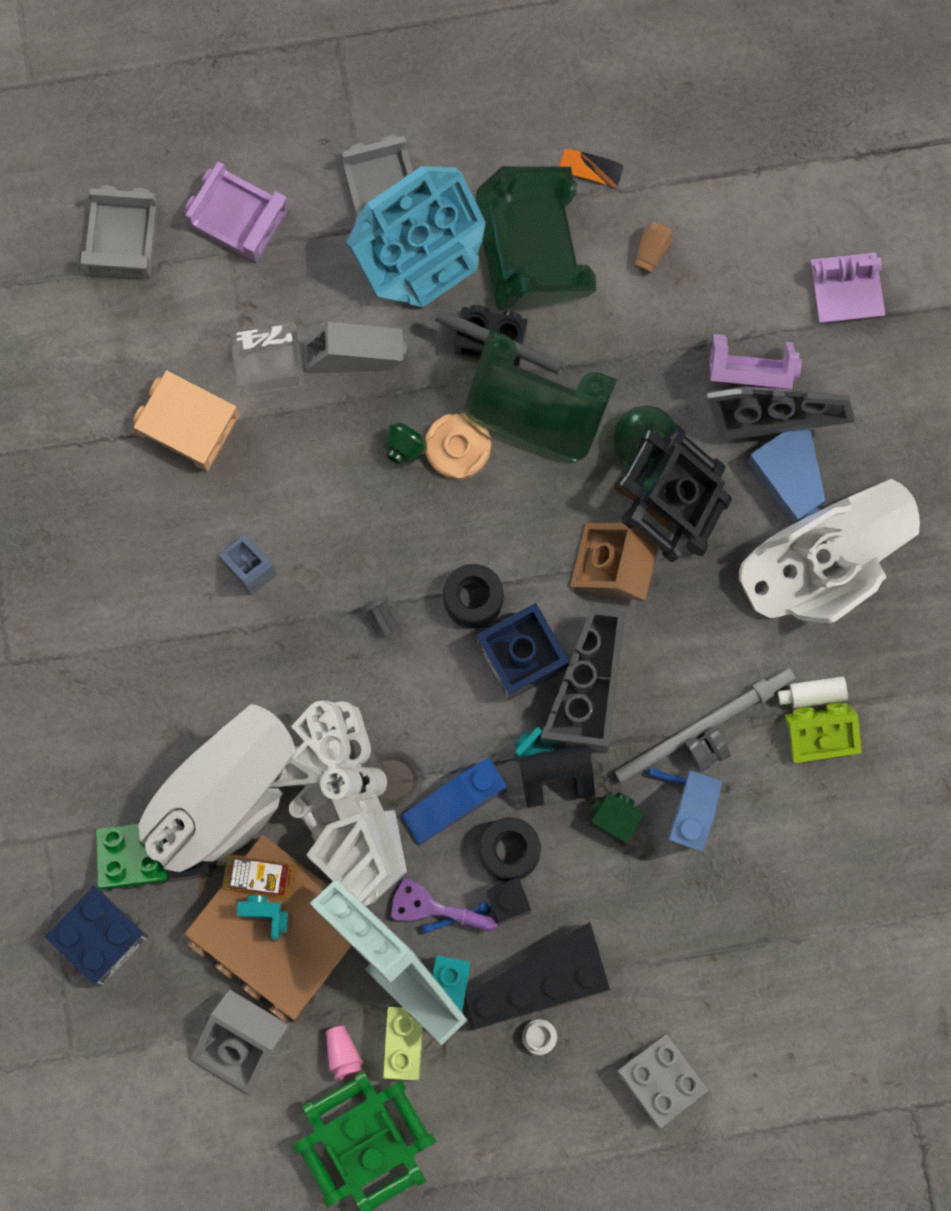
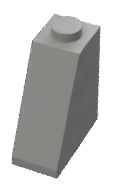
(353, 348)

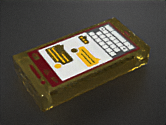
(259, 876)

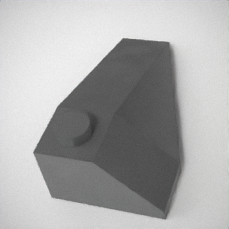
(764, 410)

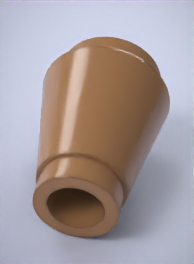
(653, 246)

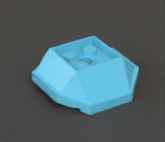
(432, 257)

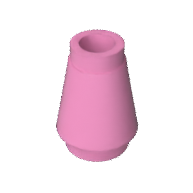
(342, 1054)

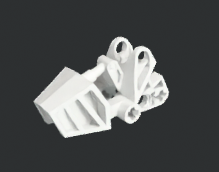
(365, 843)

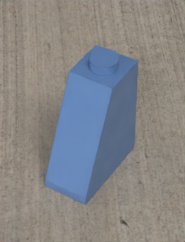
(790, 473)
(695, 811)

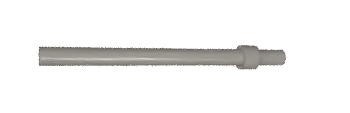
(760, 692)

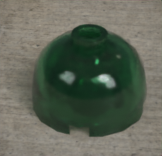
(630, 428)

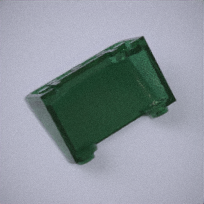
(530, 237)
(534, 407)

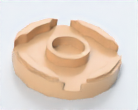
(457, 447)

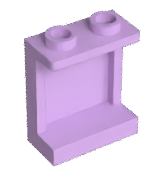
(235, 212)
(753, 370)

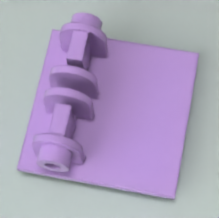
(848, 287)

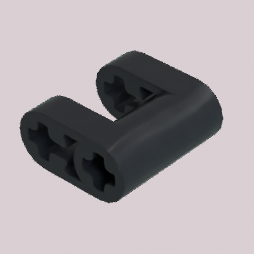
(557, 766)

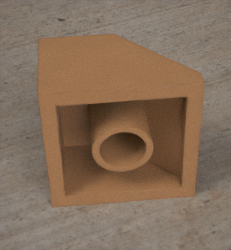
(614, 562)

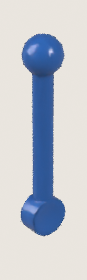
(657, 774)
(483, 909)

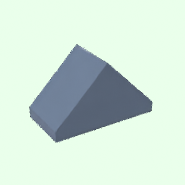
(248, 564)

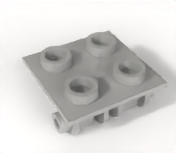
(662, 1081)

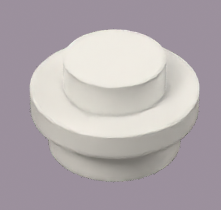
(539, 1037)

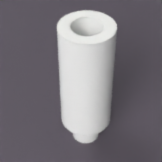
(814, 692)

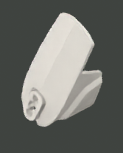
(831, 555)
(219, 793)

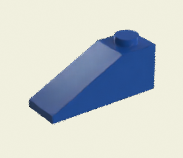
(455, 801)

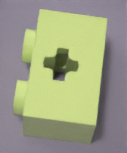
(402, 1046)

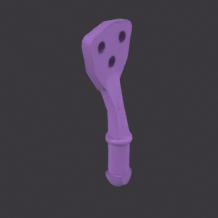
(431, 908)

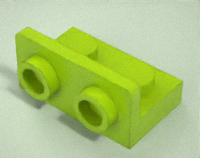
(823, 732)

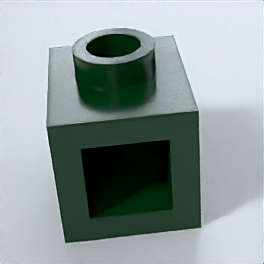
(616, 817)

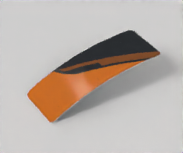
(592, 167)

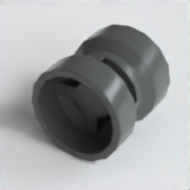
(707, 749)

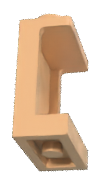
(186, 419)

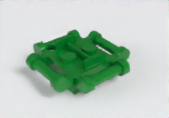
(364, 1143)

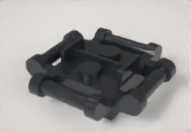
(677, 490)

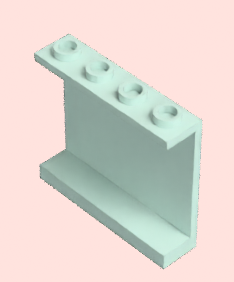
(390, 961)

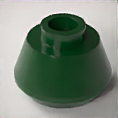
(404, 444)

